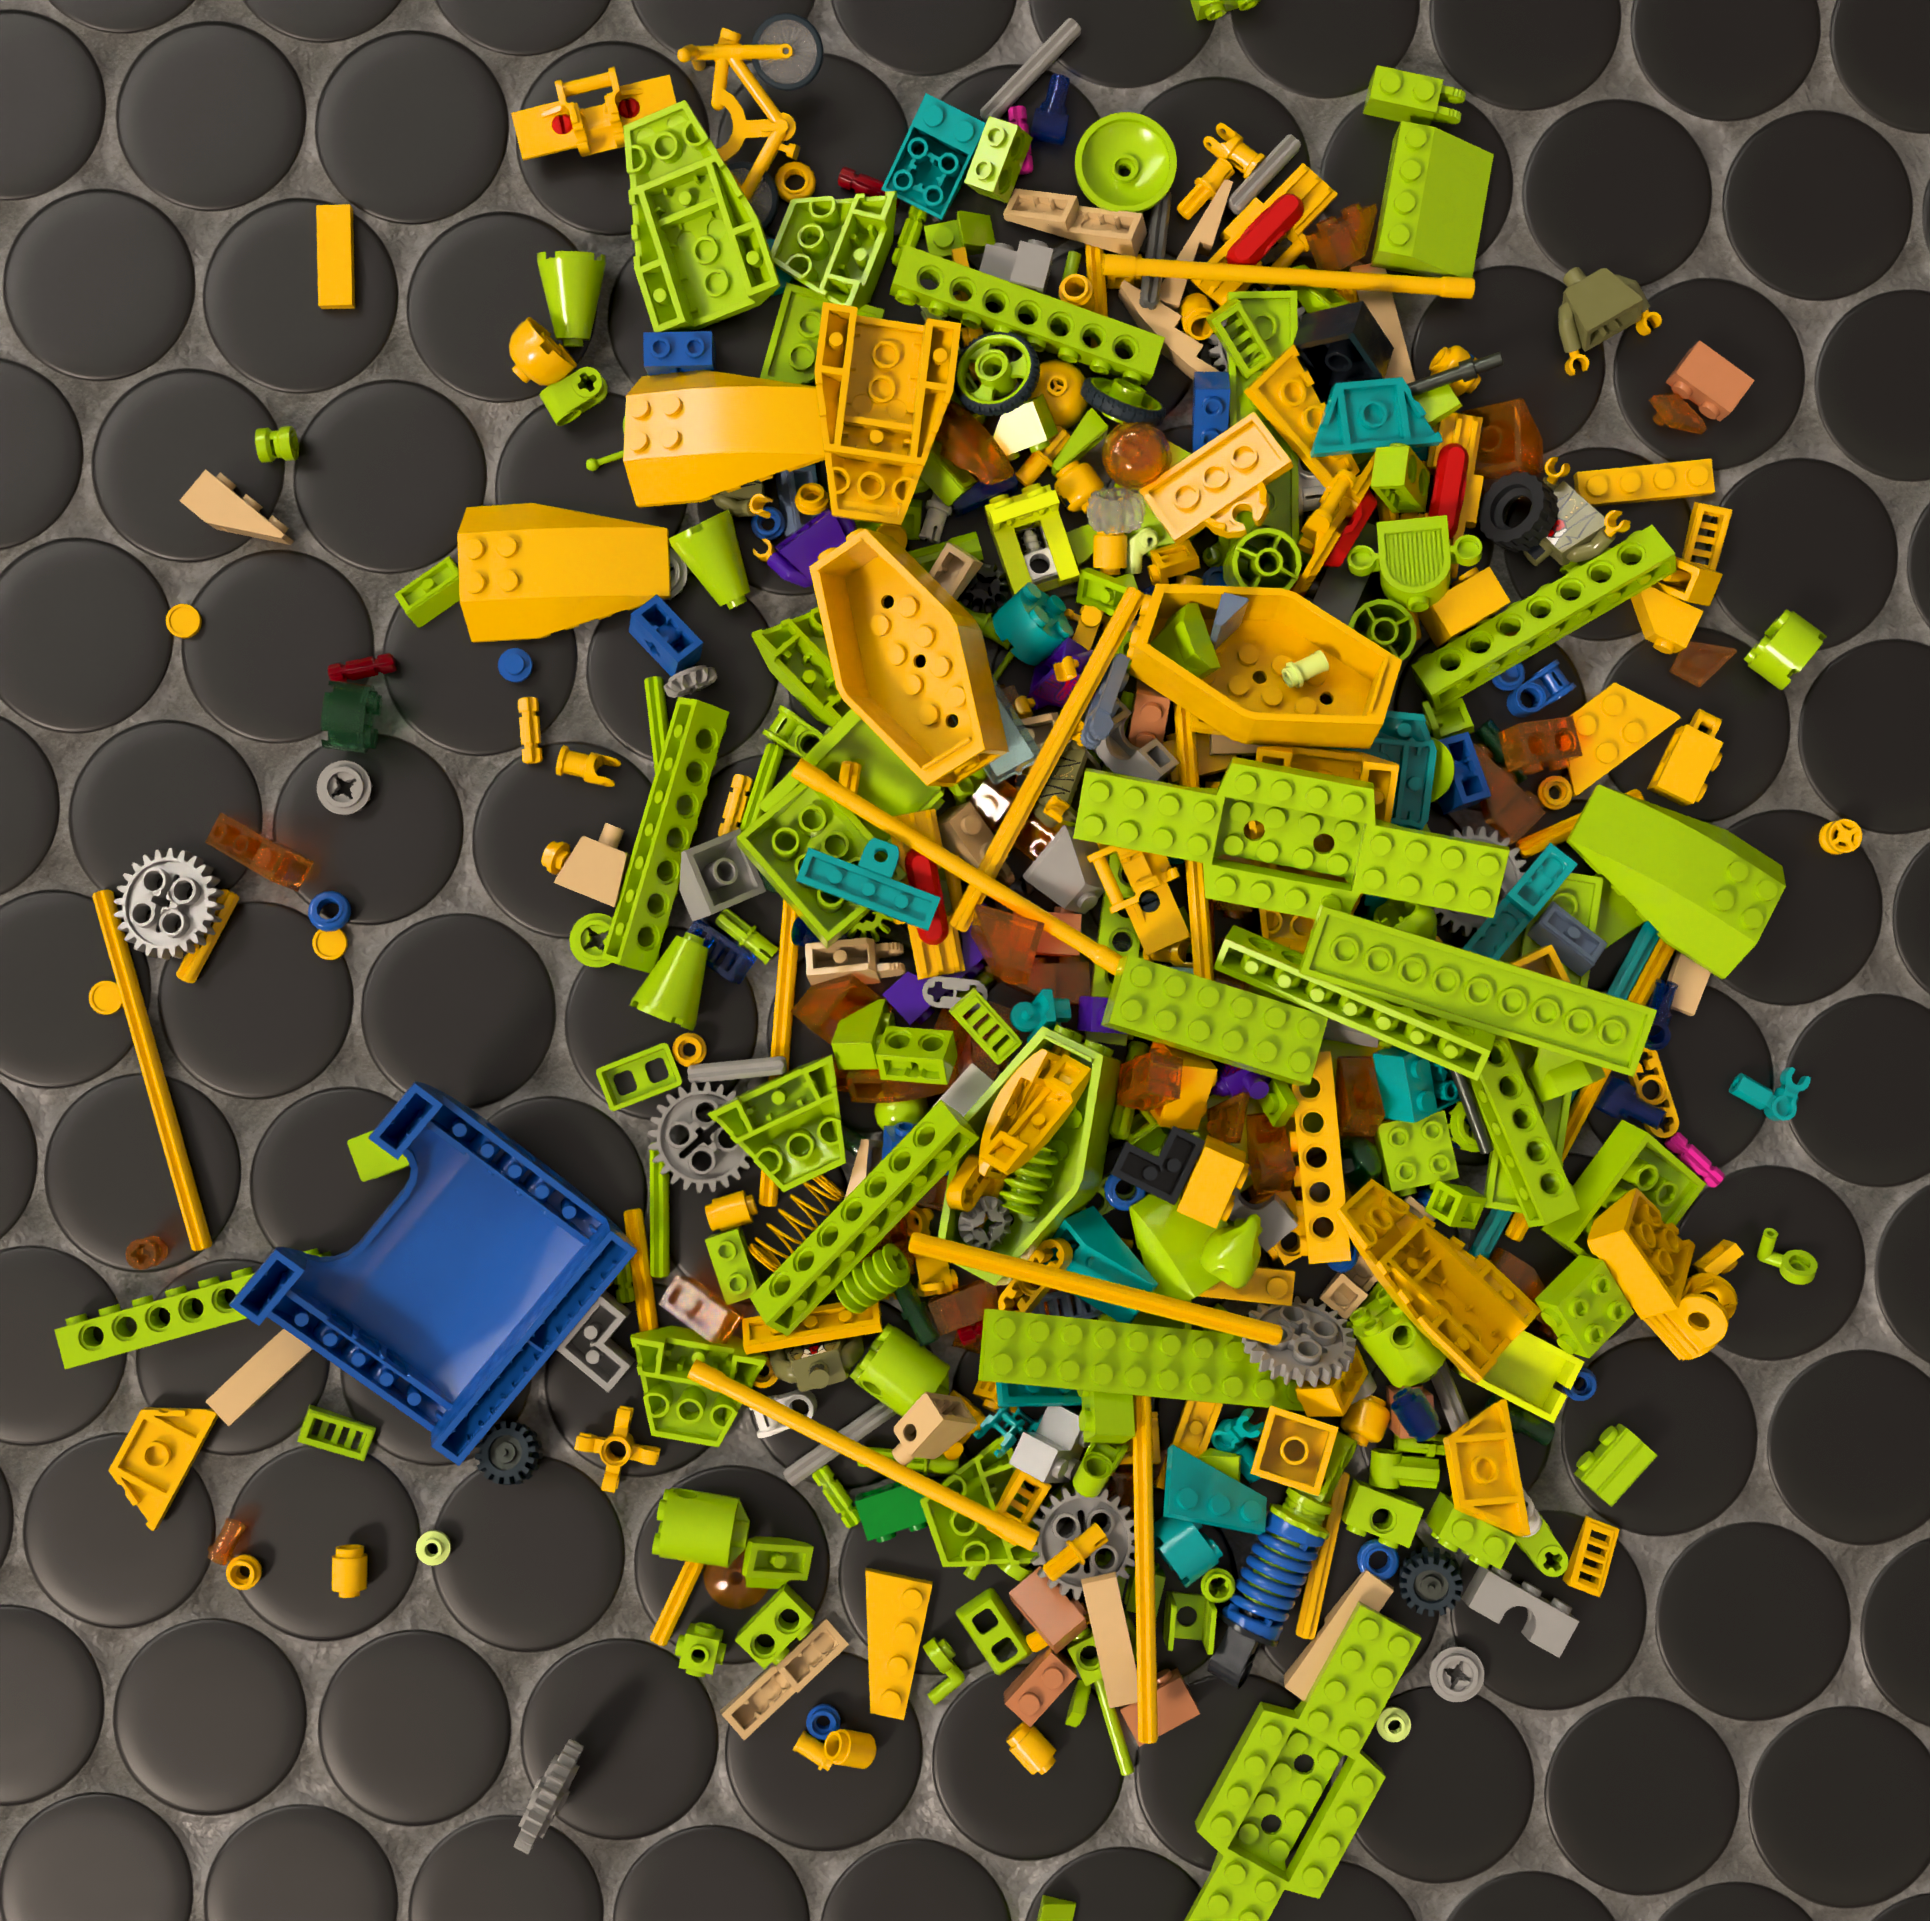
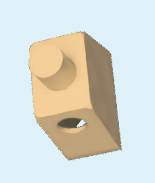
(596, 867)
(931, 1427)

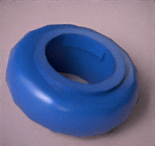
(323, 899)
(1114, 1200)
(1372, 1546)

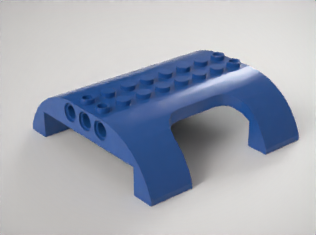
(457, 1278)

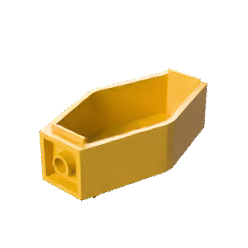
(1274, 631)
(877, 652)

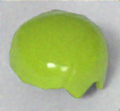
(904, 1111)

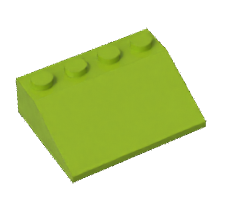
(1432, 204)
(779, 845)
(1626, 1162)

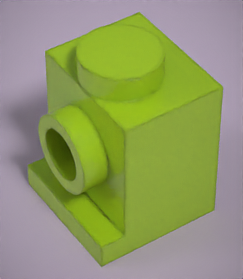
(1456, 1205)

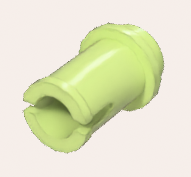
(1304, 669)

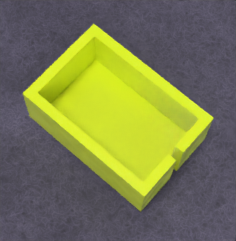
(1528, 1373)

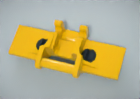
(1153, 905)

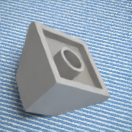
(1065, 872)
(717, 876)

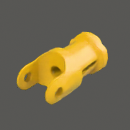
(1234, 150)
(585, 765)
(1174, 954)

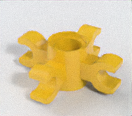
(642, 1453)

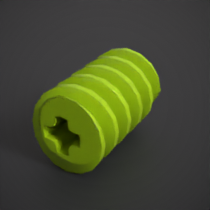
(1028, 1182)
(874, 1279)

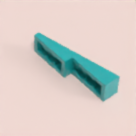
(1522, 903)

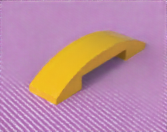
(1012, 1100)
(1041, 1119)

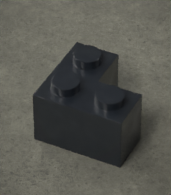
(1160, 1174)

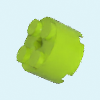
(1787, 649)

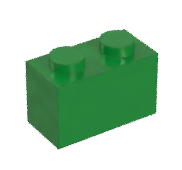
(890, 1510)

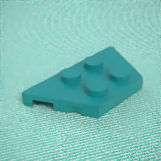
(1371, 416)

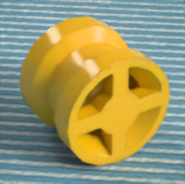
(1848, 834)

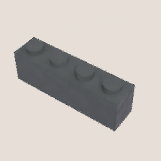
(1338, 588)

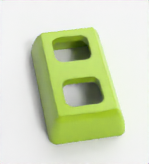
(636, 1064)
(1005, 1628)

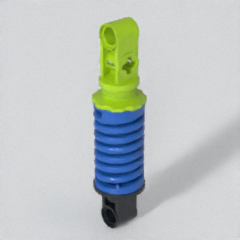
(1277, 1573)

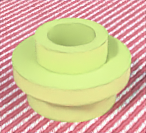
(442, 1542)
(1389, 1714)

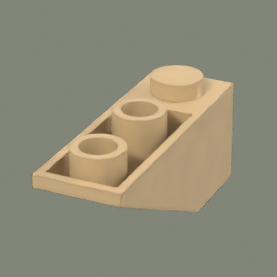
(224, 510)

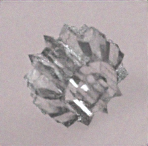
(1116, 510)

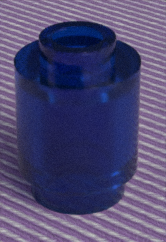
(1415, 1413)

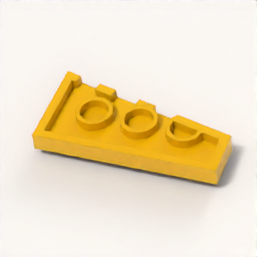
(1294, 410)
(894, 1630)

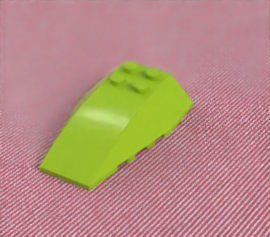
(692, 226)
(1682, 875)

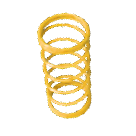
(768, 1258)

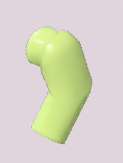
(1138, 546)

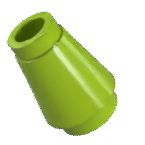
(1219, 1591)

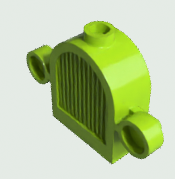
(1414, 559)

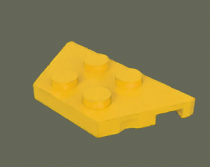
(1612, 730)
(160, 1456)
(1486, 1470)

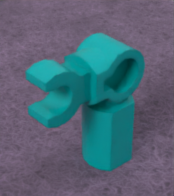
(1776, 1106)
(1230, 1437)

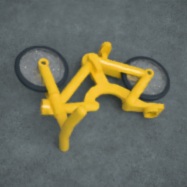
(786, 57)

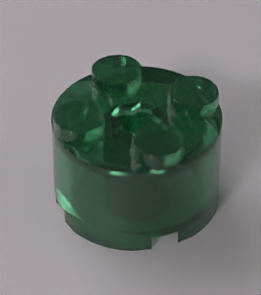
(350, 717)

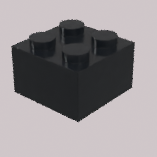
(1343, 345)

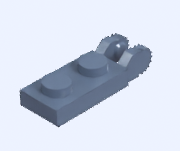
(1104, 703)

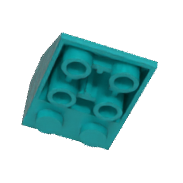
(934, 157)
(1412, 1085)
(1104, 1256)

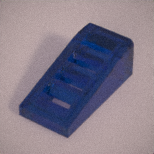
(981, 493)
(741, 965)

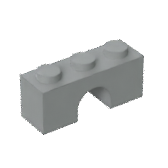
(1122, 757)
(1274, 1214)
(1548, 1622)

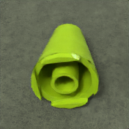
(572, 292)
(715, 558)
(675, 983)

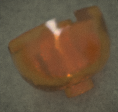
(1136, 454)

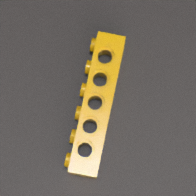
(1336, 1245)

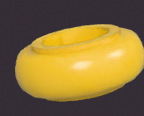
(790, 169)

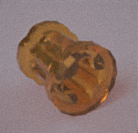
(141, 1261)

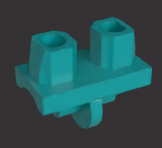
(1040, 1012)

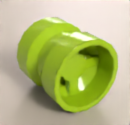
(276, 444)

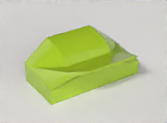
(1188, 642)
(1558, 1075)
(775, 1561)

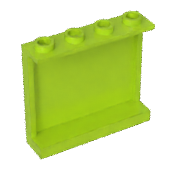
(883, 776)

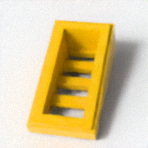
(1720, 529)
(1013, 1487)
(1600, 1572)

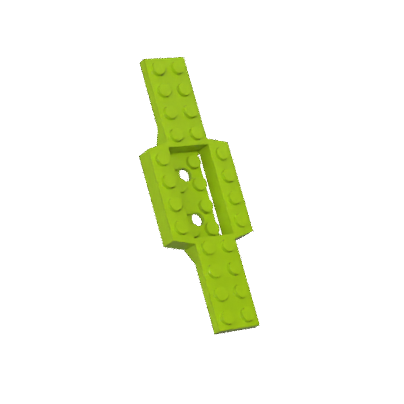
(1294, 809)
(1263, 1780)

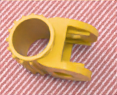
(1700, 1318)

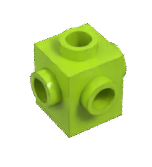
(703, 1637)

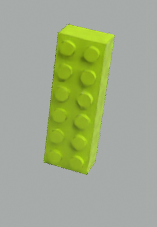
(1214, 1020)

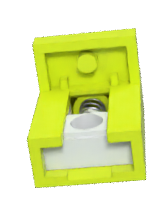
(1019, 514)

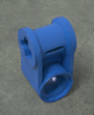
(1543, 688)

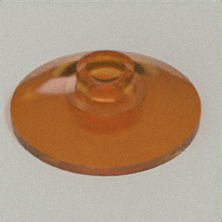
(727, 1592)

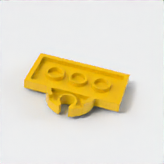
(1219, 483)

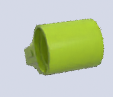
(1393, 1469)

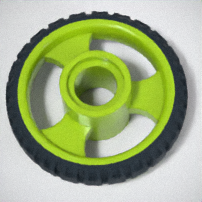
(988, 362)
(1122, 400)

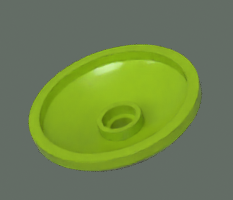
(1127, 143)

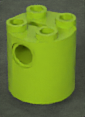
(1279, 568)
(1386, 625)
(1395, 1342)
(900, 1370)
(700, 1527)

